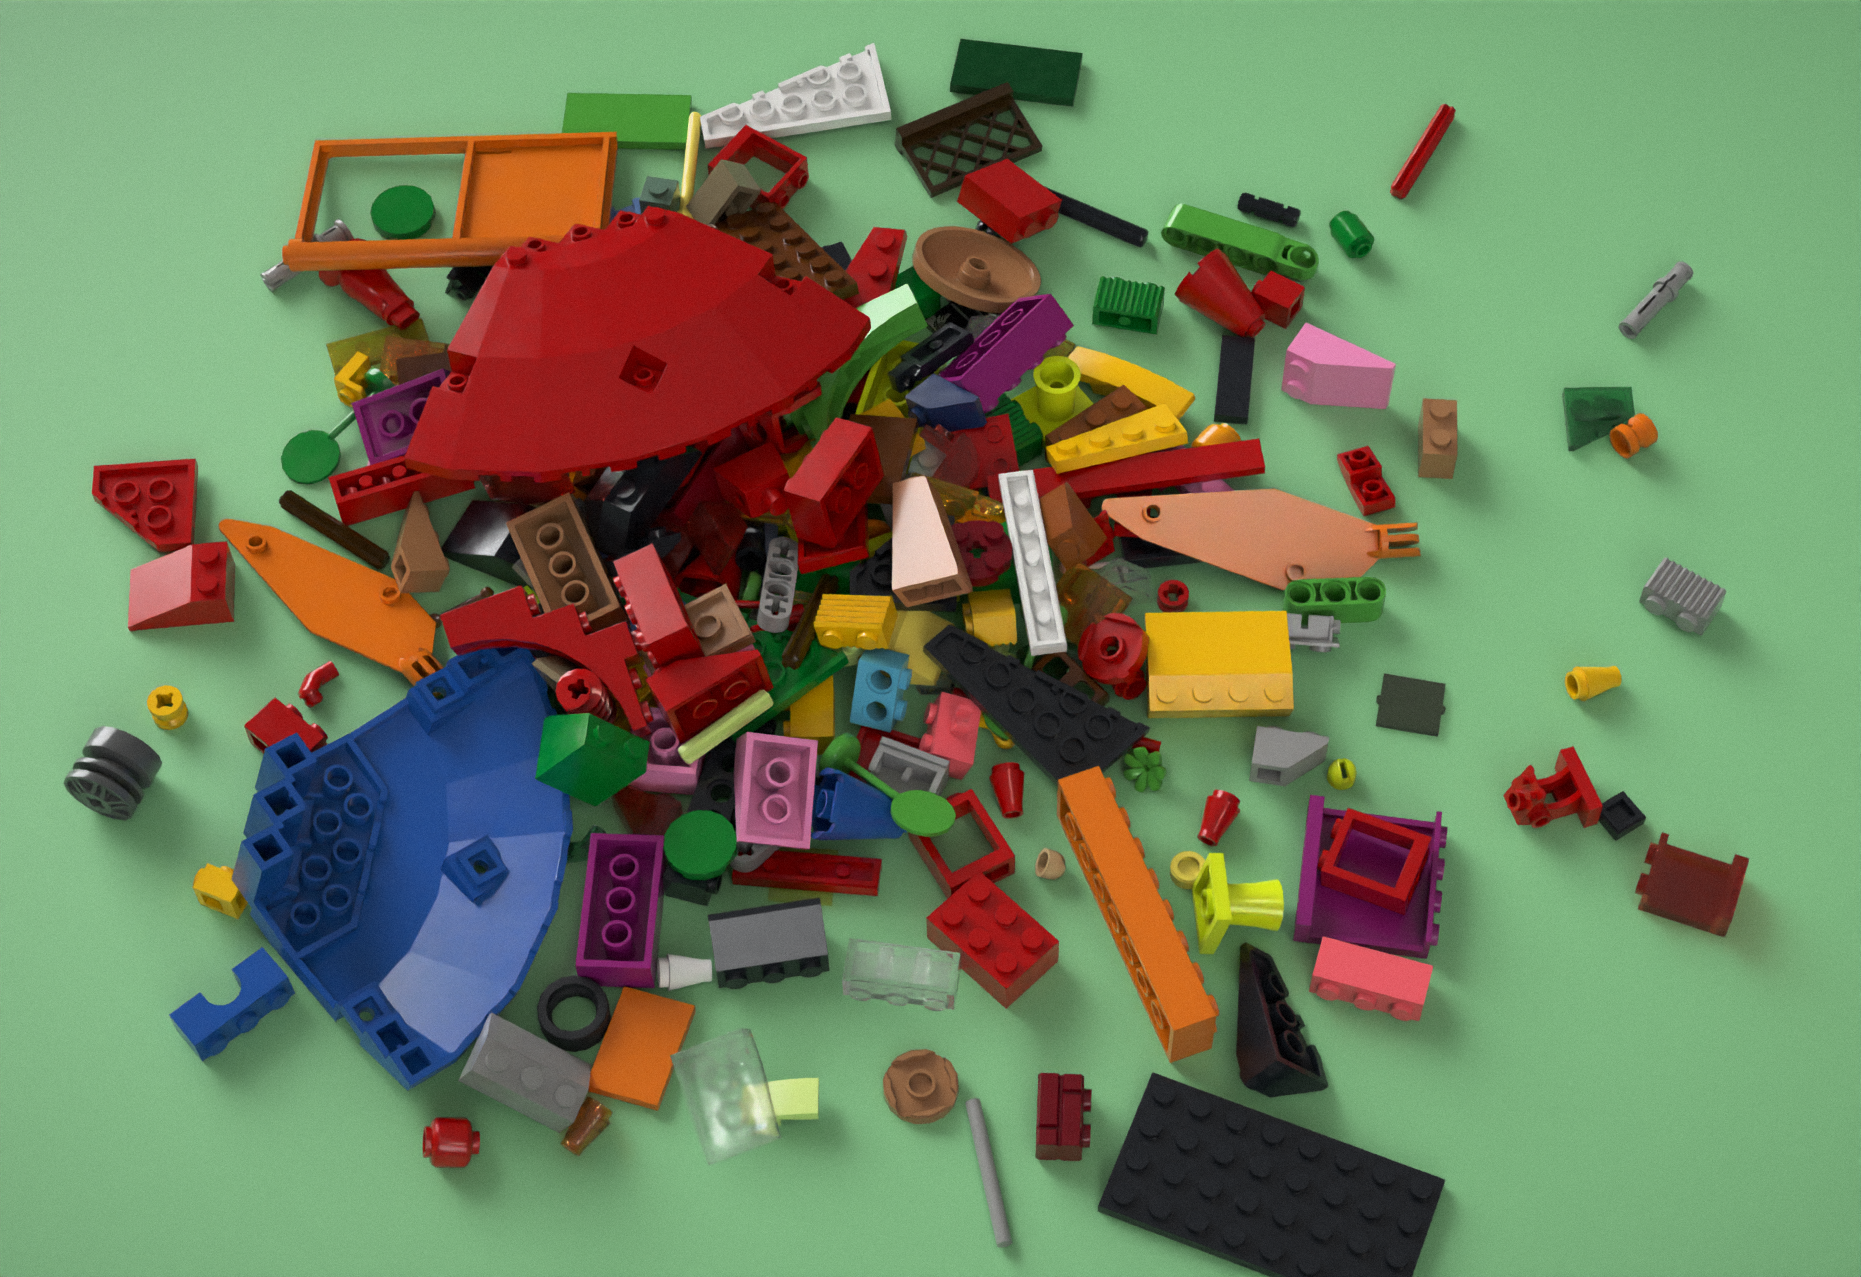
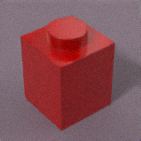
(1279, 298)

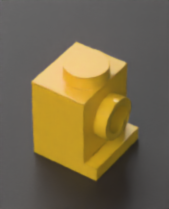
(217, 890)

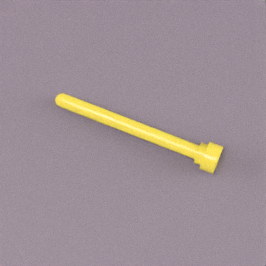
(690, 163)

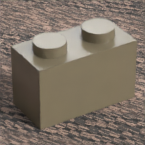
(725, 192)

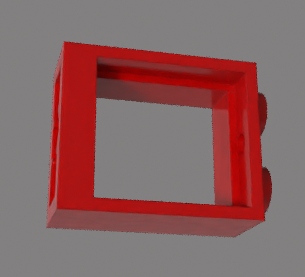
(752, 143)
(994, 865)
(1360, 887)

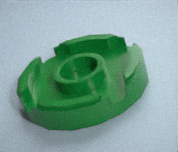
(402, 212)
(700, 844)

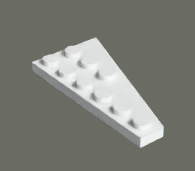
(810, 102)

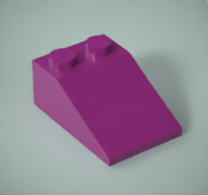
(391, 416)

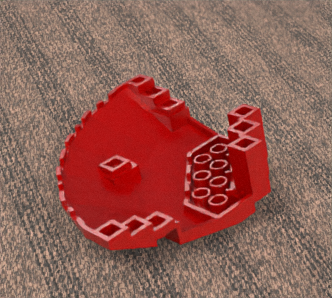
(625, 351)

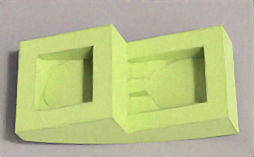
(795, 1099)

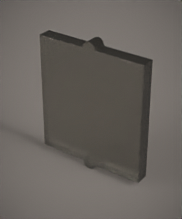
(1410, 705)

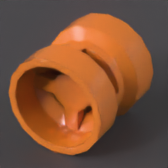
(1636, 434)

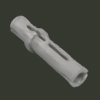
(1663, 291)

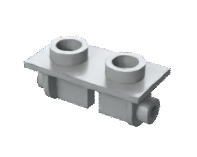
(1317, 635)

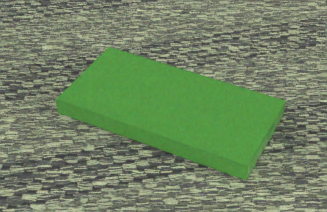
(638, 119)

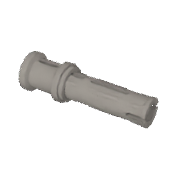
(281, 273)

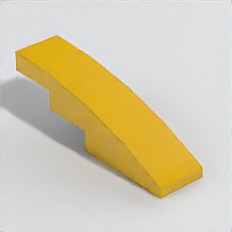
(1109, 373)

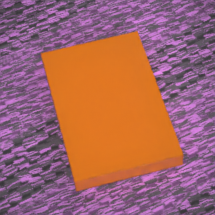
(637, 1048)

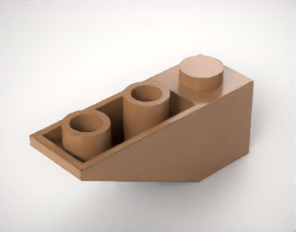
(418, 558)

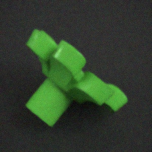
(1145, 769)

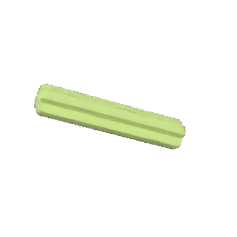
(725, 726)

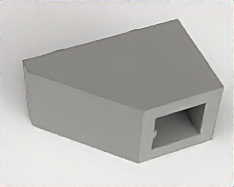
(1285, 755)

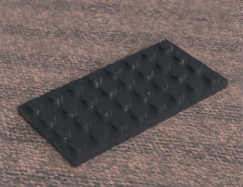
(1266, 1190)

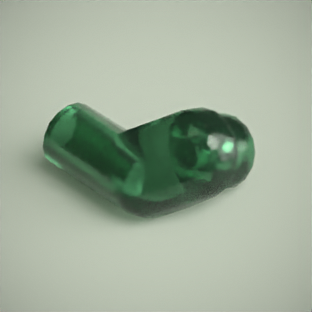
(579, 850)

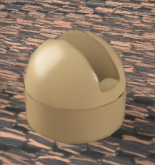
(1050, 864)

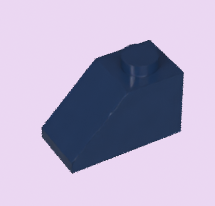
(944, 404)

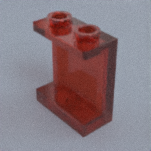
(1690, 887)

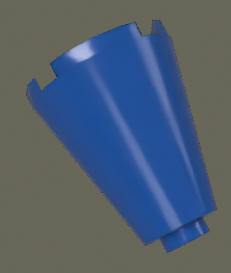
(851, 810)

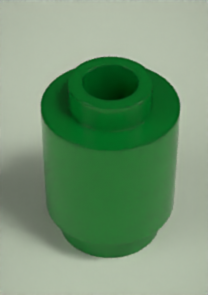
(1351, 234)

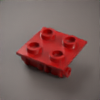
(994, 446)

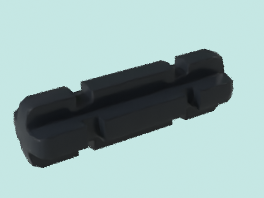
(1269, 209)

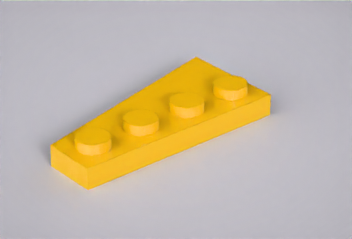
(1127, 437)

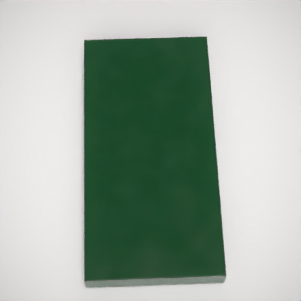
(1031, 71)

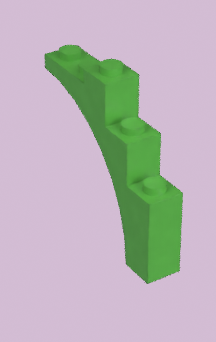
(892, 320)

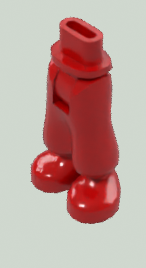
(376, 292)

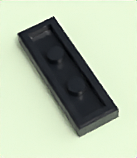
(1234, 379)

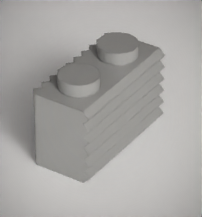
(1682, 597)

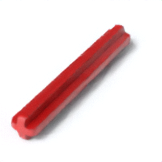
(1422, 151)

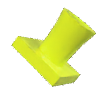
(1055, 396)
(1226, 904)

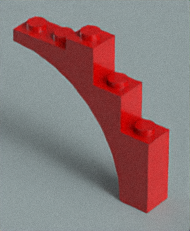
(511, 622)

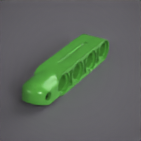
(1242, 242)

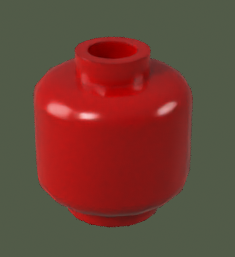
(450, 1142)

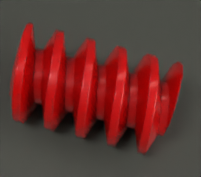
(583, 692)

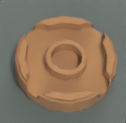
(920, 1086)

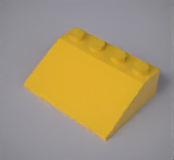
(1218, 664)

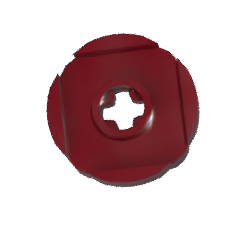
(991, 539)

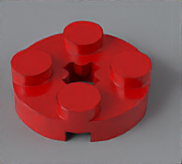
(1126, 661)

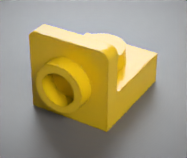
(351, 381)

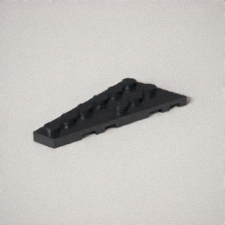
(1038, 713)

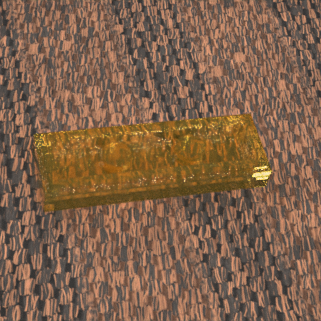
(371, 344)

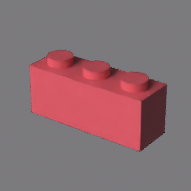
(1370, 979)

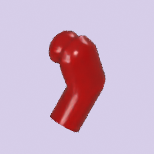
(314, 680)

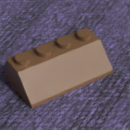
(566, 562)

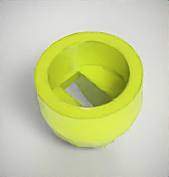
(1334, 774)

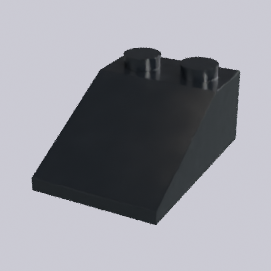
(484, 540)

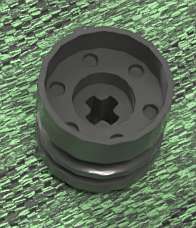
(113, 773)

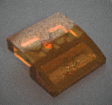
(1087, 599)

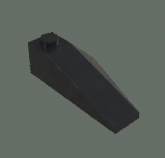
(1269, 1037)

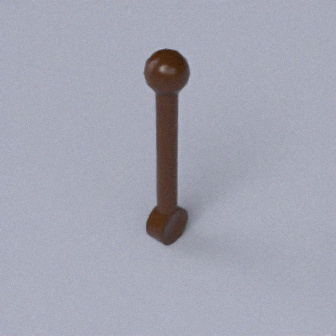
(485, 592)

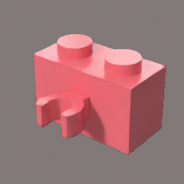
(952, 732)

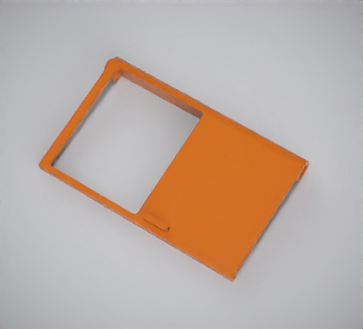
(506, 194)

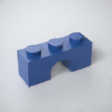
(211, 1027)

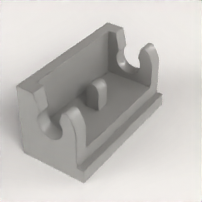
(908, 768)

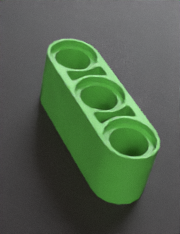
(1349, 593)

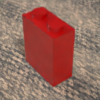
(1009, 201)

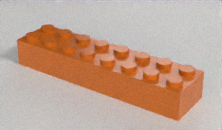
(1136, 914)

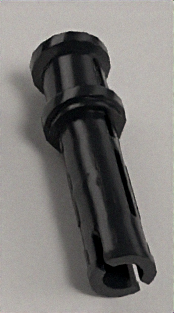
(750, 554)

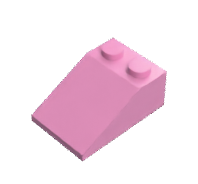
(1335, 372)
(774, 789)

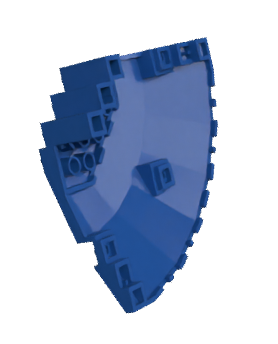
(372, 852)

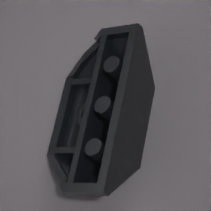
(631, 500)

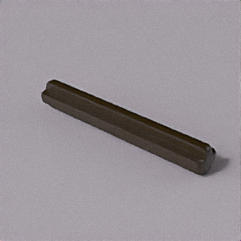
(334, 529)
(804, 631)

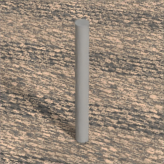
(988, 1173)

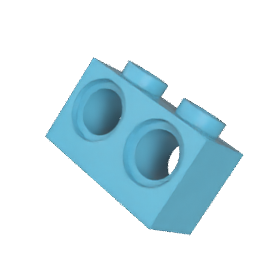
(874, 687)

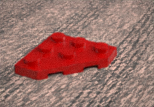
(151, 499)

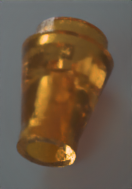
(588, 1125)

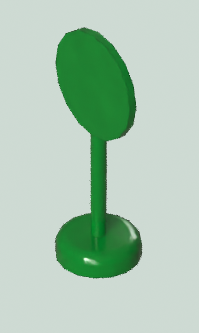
(316, 454)

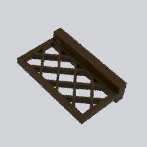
(951, 122)

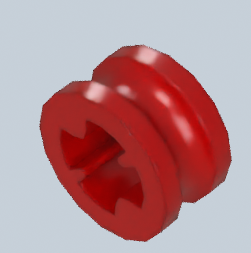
(1175, 587)

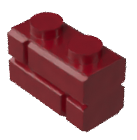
(1060, 1117)

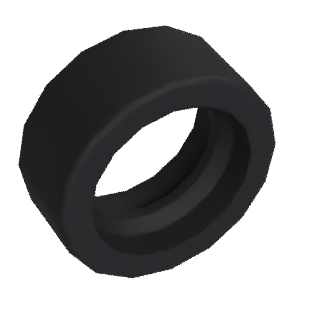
(566, 988)

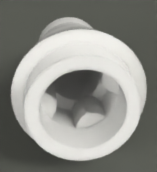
(682, 971)

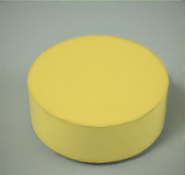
(1185, 868)

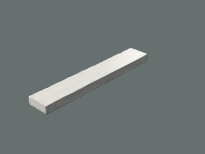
(1032, 563)

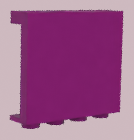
(1353, 920)

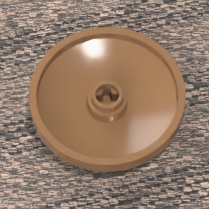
(974, 268)

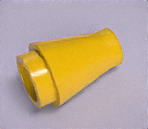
(1588, 682)

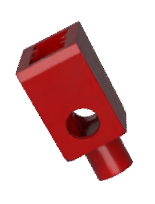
(754, 481)

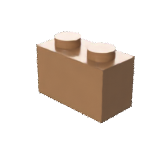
(1437, 438)

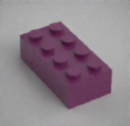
(1009, 348)
(622, 910)

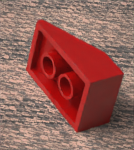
(183, 588)
(705, 688)

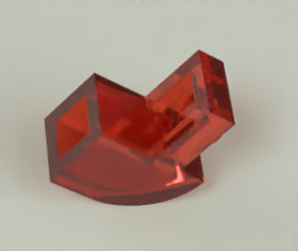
(962, 459)

